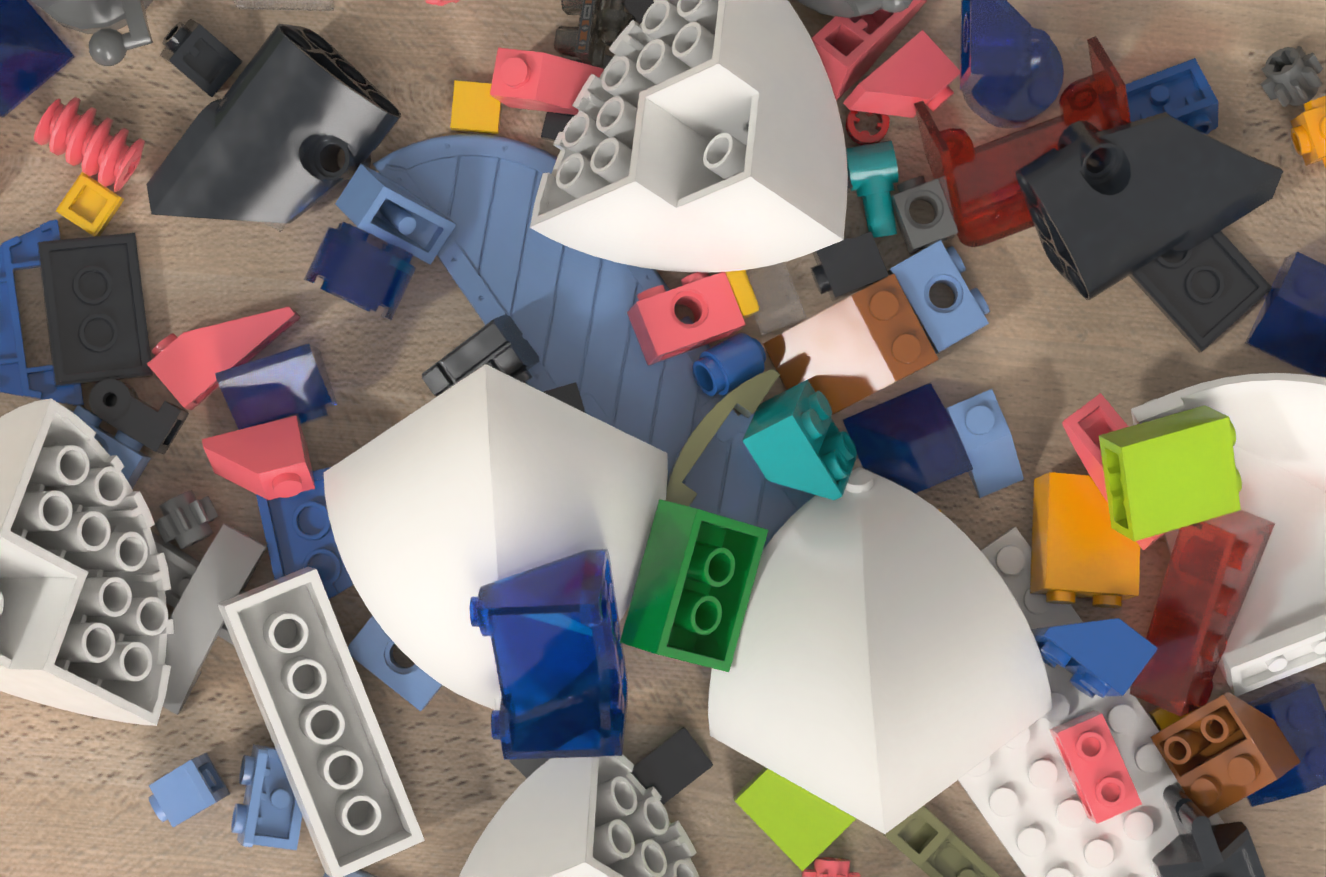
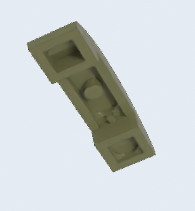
(744, 400)
(936, 847)

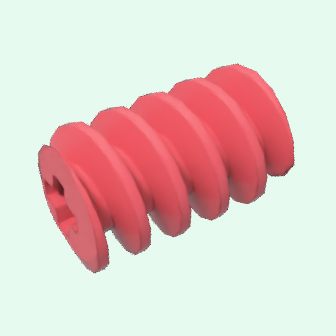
(89, 143)

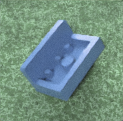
(269, 805)

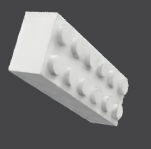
(321, 722)

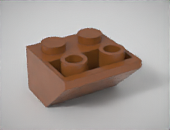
(1224, 752)

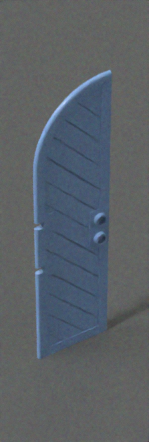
(577, 315)

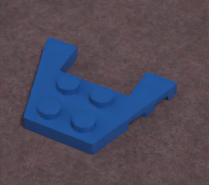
(15, 377)

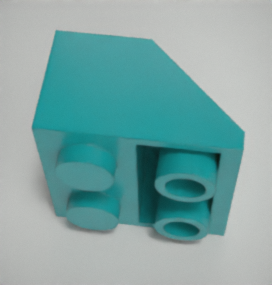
(800, 443)

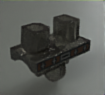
(598, 26)

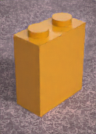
(1076, 547)

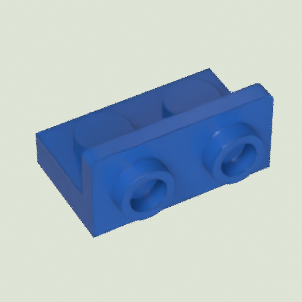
(1177, 91)

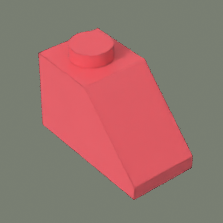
(909, 76)
(539, 80)
(264, 458)

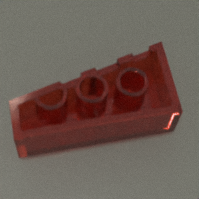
(1199, 608)

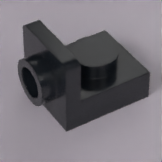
(199, 56)

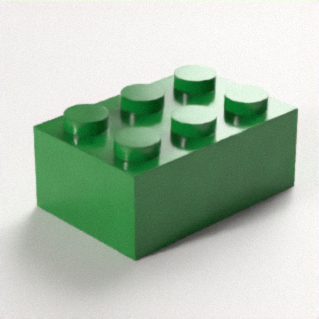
(693, 586)

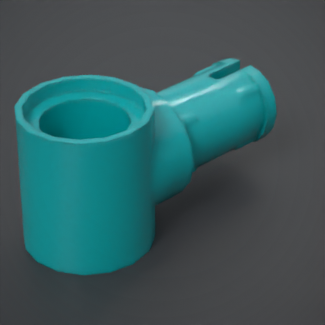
(873, 174)

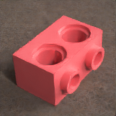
(1095, 766)

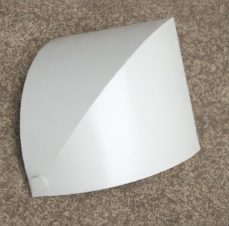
(1283, 480)
(474, 494)
(877, 655)

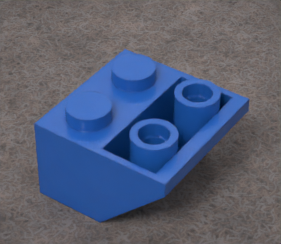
(1099, 654)

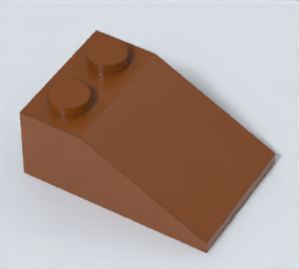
(854, 346)

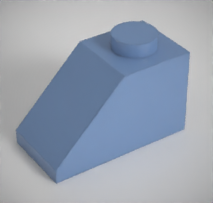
(394, 214)
(986, 443)
(187, 790)

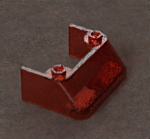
(982, 179)

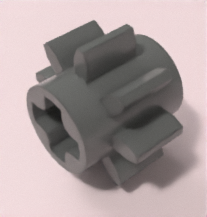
(1292, 76)
(186, 519)

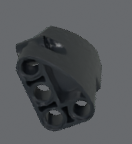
(275, 136)
(1135, 193)

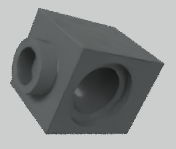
(918, 235)

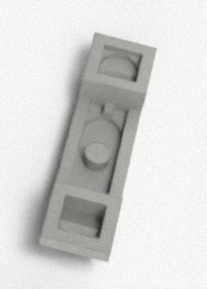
(197, 617)

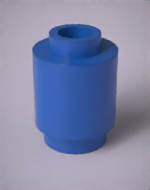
(729, 364)

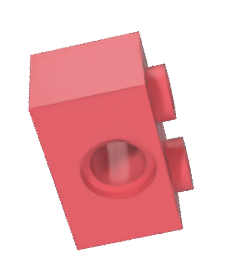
(665, 336)

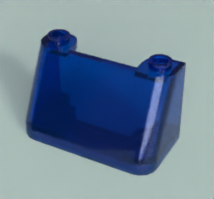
(557, 659)

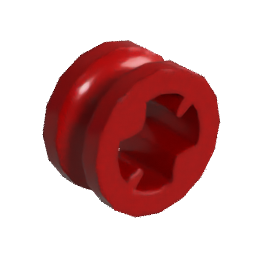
(864, 136)

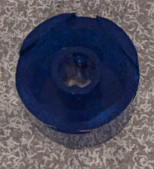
(1036, 95)
(361, 270)

